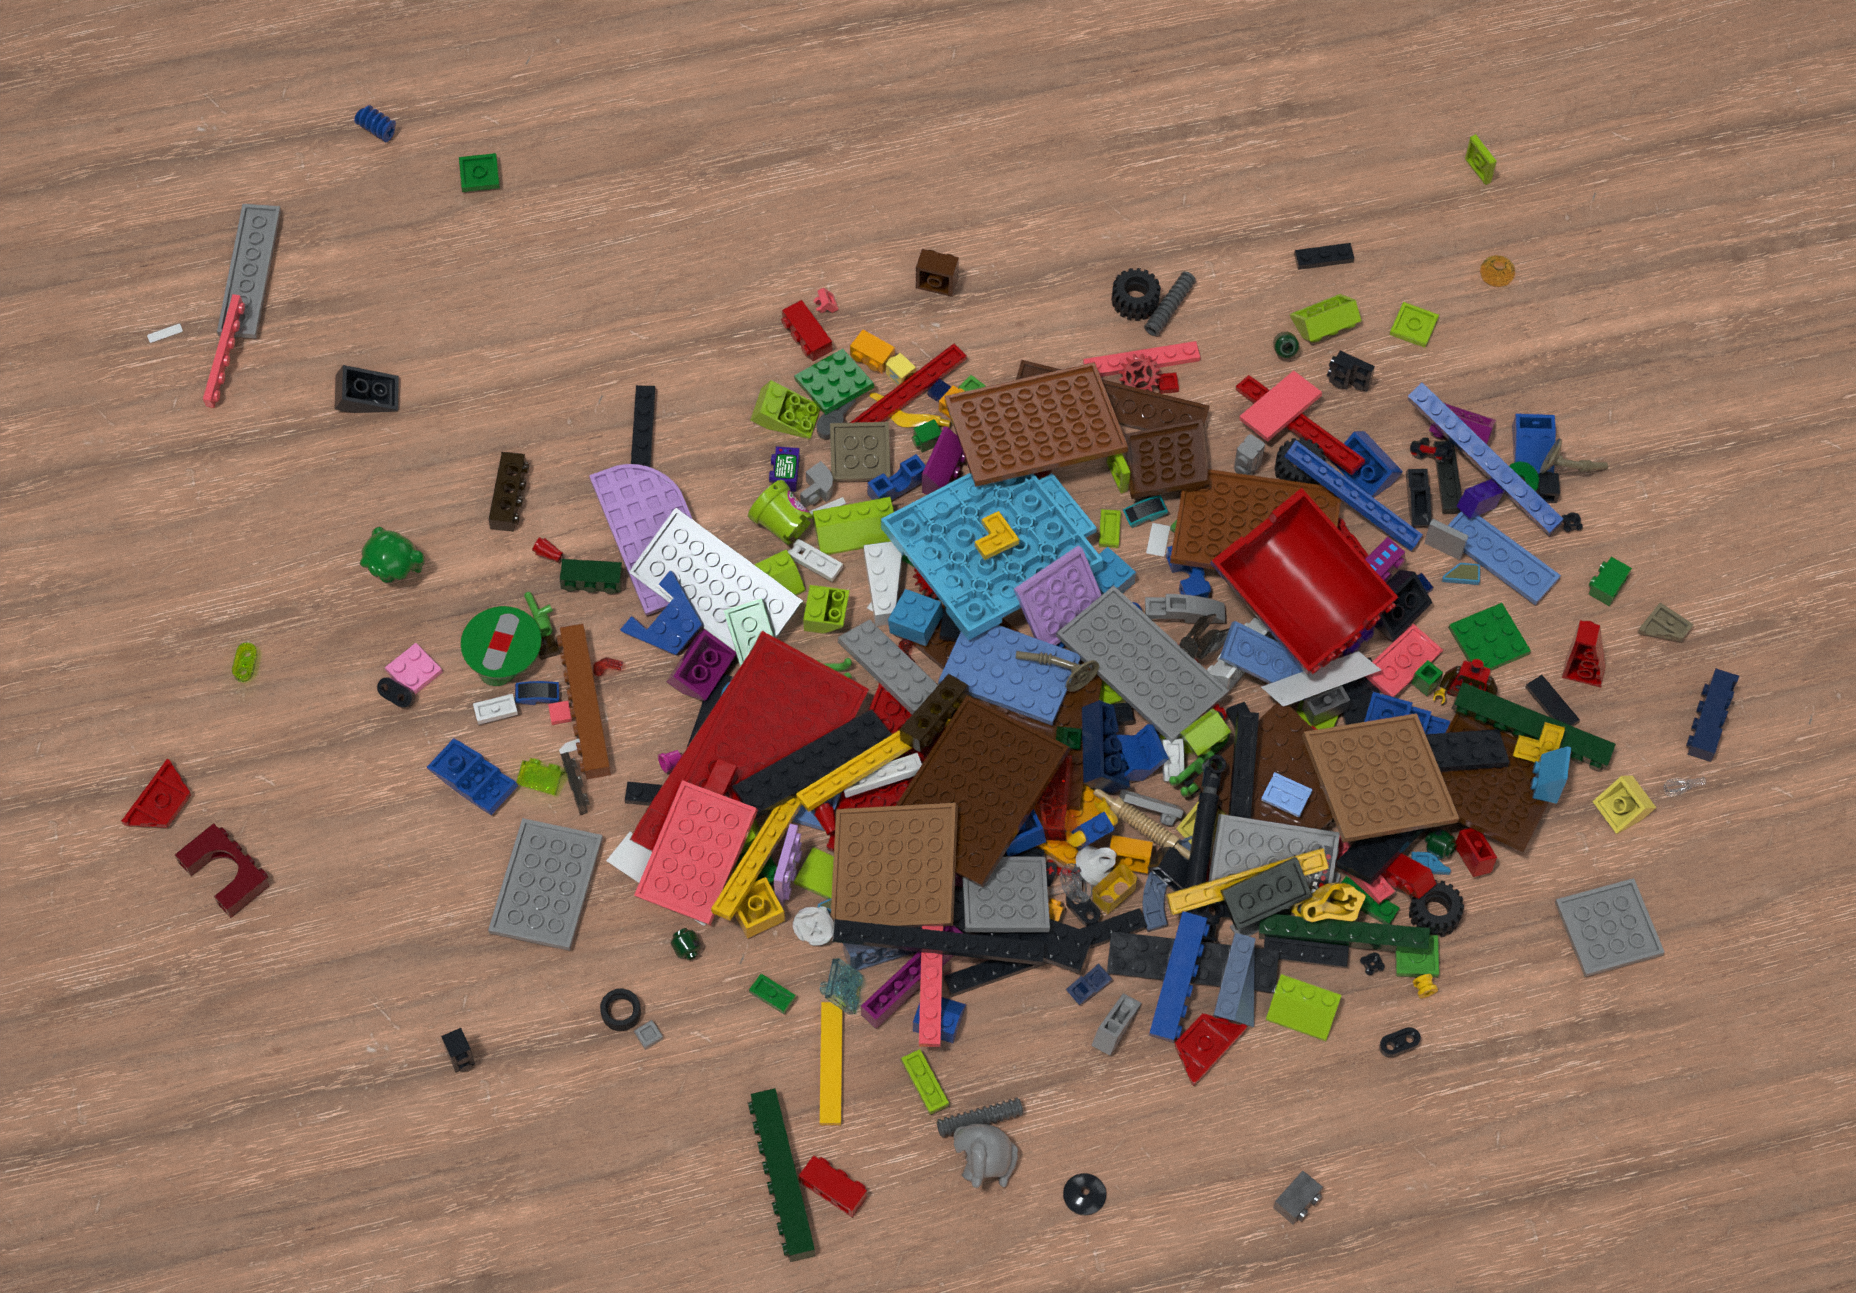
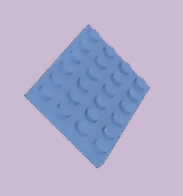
(1015, 684)

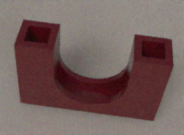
(212, 845)

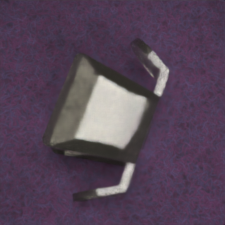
(1209, 643)

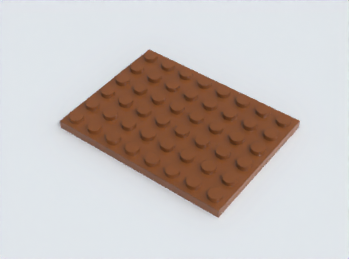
(1035, 424)
(1232, 507)

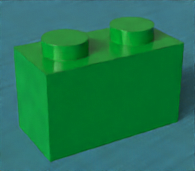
(1609, 581)

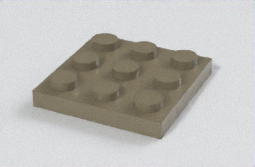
(859, 451)

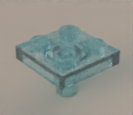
(843, 986)

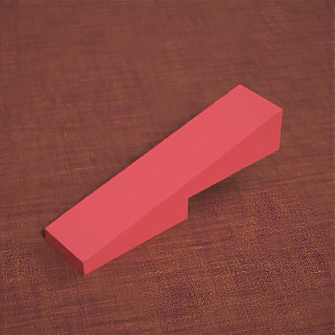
(1378, 890)

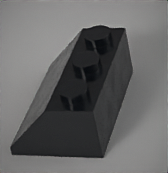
(1409, 606)

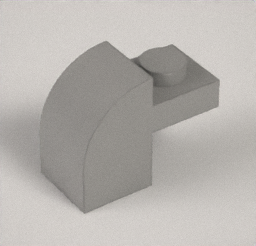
(820, 484)

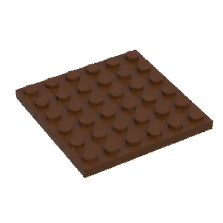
(1283, 752)
(1496, 798)

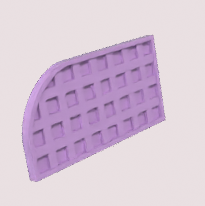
(636, 507)

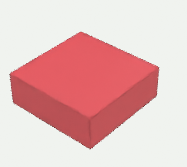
(560, 712)

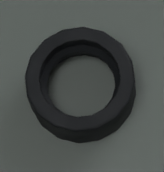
(621, 1025)

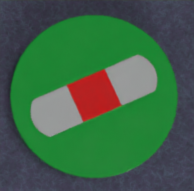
(500, 644)

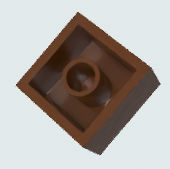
(937, 272)

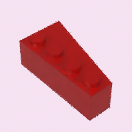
(1586, 655)

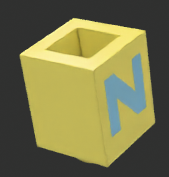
(899, 368)

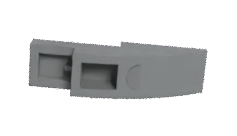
(1184, 607)

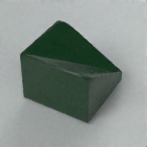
(1069, 736)

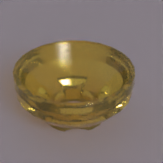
(1494, 276)

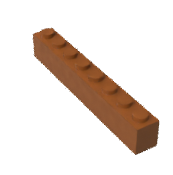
(585, 702)

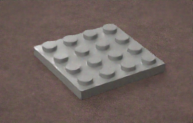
(1011, 898)
(1609, 927)

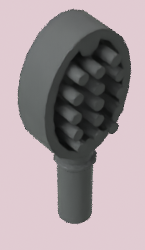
(835, 416)

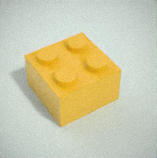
(759, 909)

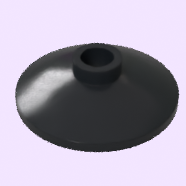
(1081, 1203)

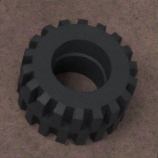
(1135, 306)
(1287, 471)
(1448, 898)

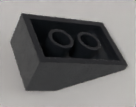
(365, 391)

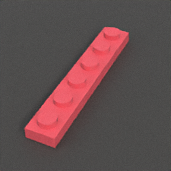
(222, 356)
(1164, 356)
(930, 997)

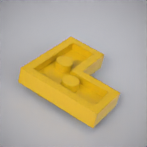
(1000, 536)
(1532, 749)

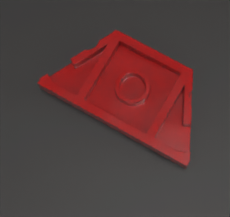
(159, 800)
(1205, 1044)

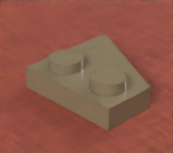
(1665, 624)

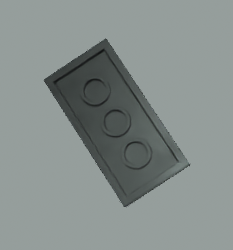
(1266, 893)

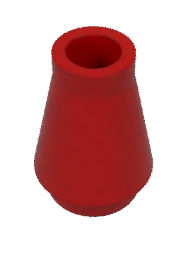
(546, 549)
(826, 817)

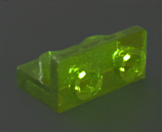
(539, 776)

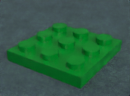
(834, 381)
(1490, 637)

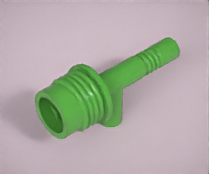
(540, 615)

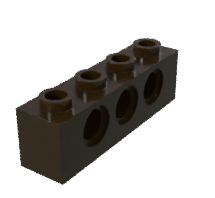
(509, 464)
(912, 731)

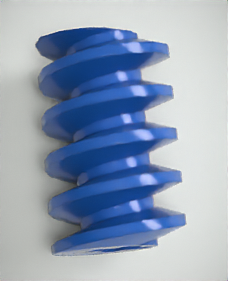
(375, 123)

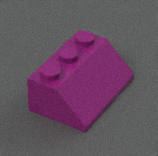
(1479, 424)
(943, 462)
(701, 666)

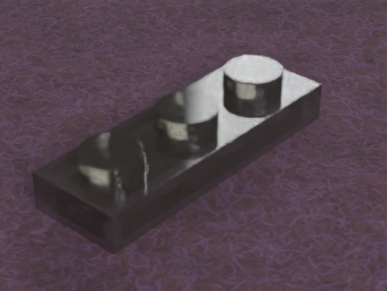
(575, 783)

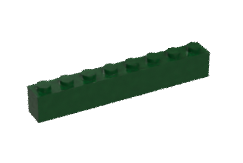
(1525, 722)
(1347, 933)
(782, 1175)

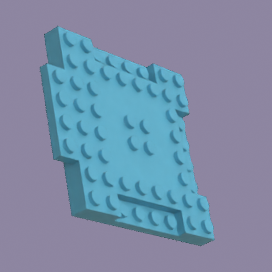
(941, 533)

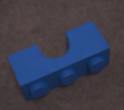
(903, 480)
(1195, 584)

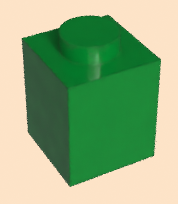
(926, 435)
(1427, 678)

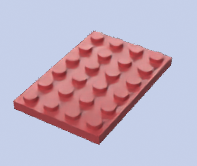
(696, 852)

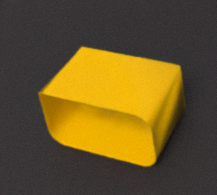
(1109, 882)

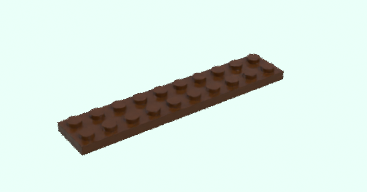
(1134, 405)

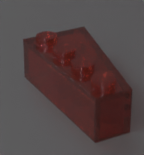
(1056, 802)

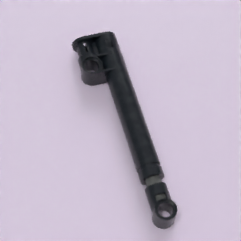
(1203, 839)

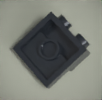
(1349, 370)

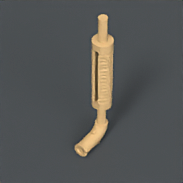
(1144, 824)

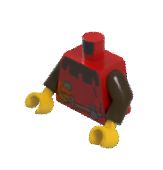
(1470, 673)

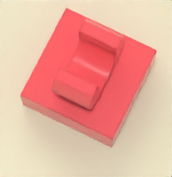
(827, 301)

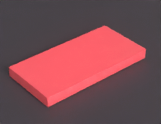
(1280, 406)
(1402, 660)

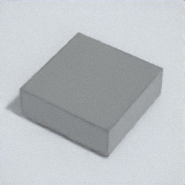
(648, 1035)

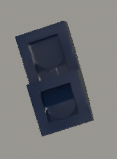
(1089, 985)

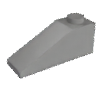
(1115, 1024)

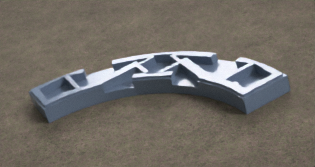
(1154, 898)

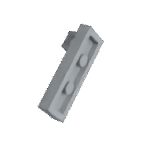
(1168, 811)

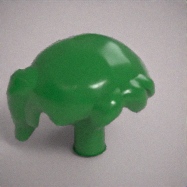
(390, 555)

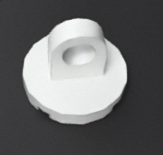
(1094, 863)
(813, 925)

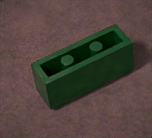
(591, 576)

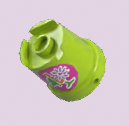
(780, 512)

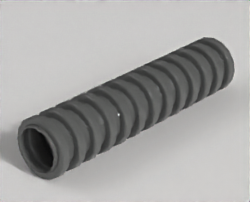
(1170, 303)
(982, 1116)

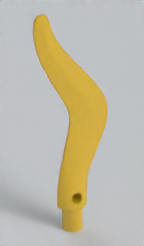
(913, 420)

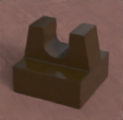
(549, 647)

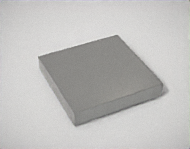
(1446, 539)

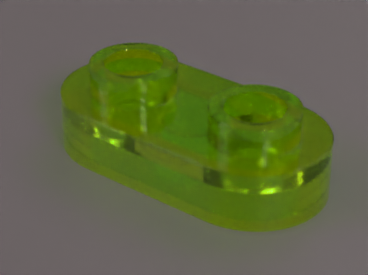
(244, 663)

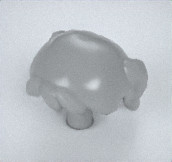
(987, 1153)

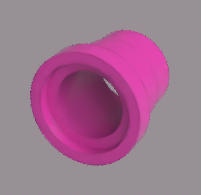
(668, 760)

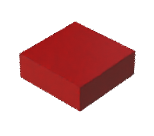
(1168, 383)

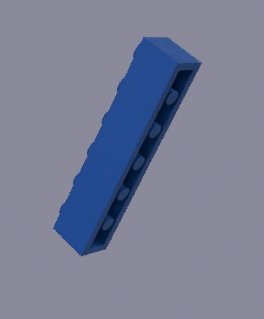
(1178, 976)

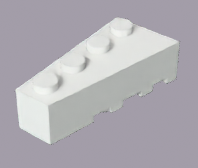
(883, 576)

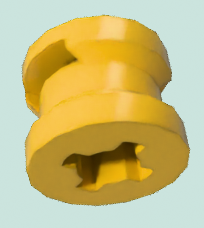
(1425, 986)

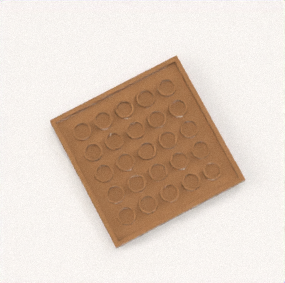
(1380, 777)
(895, 865)

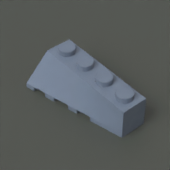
(863, 956)
(1236, 991)

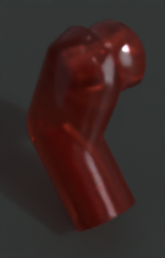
(905, 645)
(606, 663)

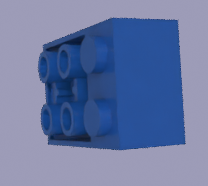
(1533, 438)

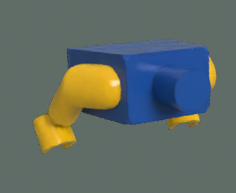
(1094, 828)

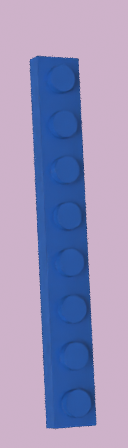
(1353, 495)

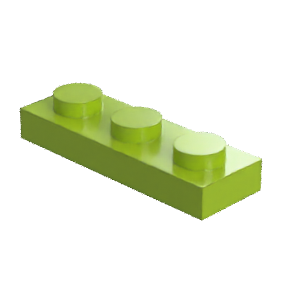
(924, 1082)

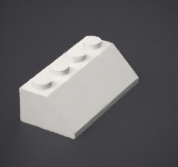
(1228, 674)

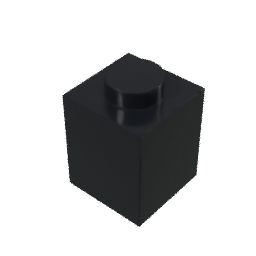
(1549, 487)

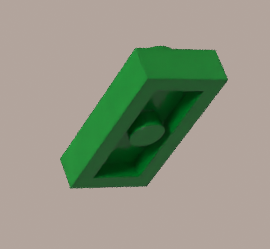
(772, 993)

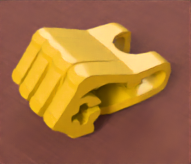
(1317, 907)

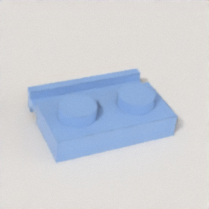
(1286, 794)

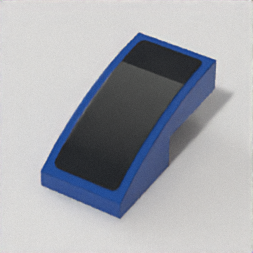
(536, 691)

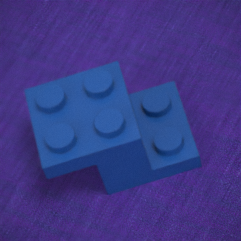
(1142, 753)

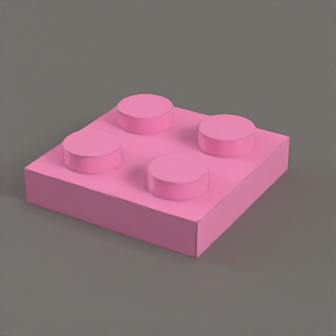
(414, 668)

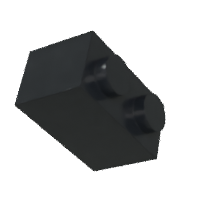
(1170, 867)
(458, 1050)

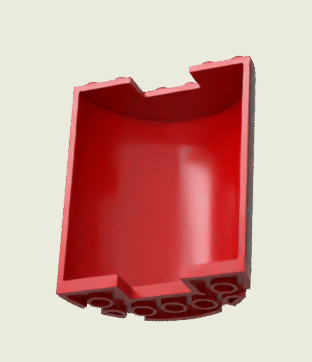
(1305, 582)

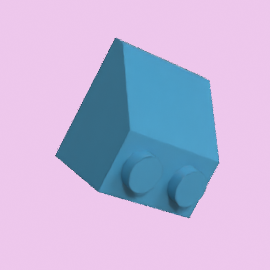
(1551, 775)

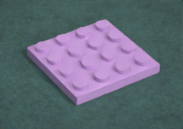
(1057, 594)

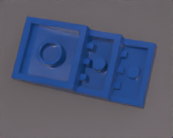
(1385, 706)
(472, 776)

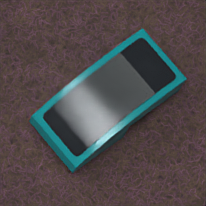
(1144, 510)

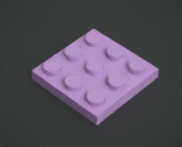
(786, 867)

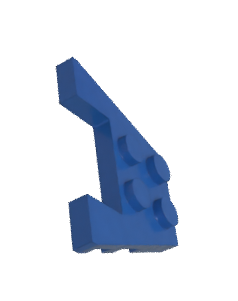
(674, 625)

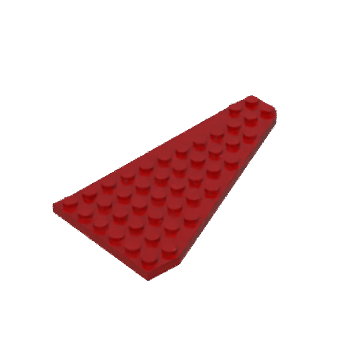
(764, 714)

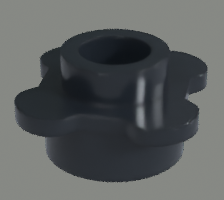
(1572, 517)
(1376, 959)

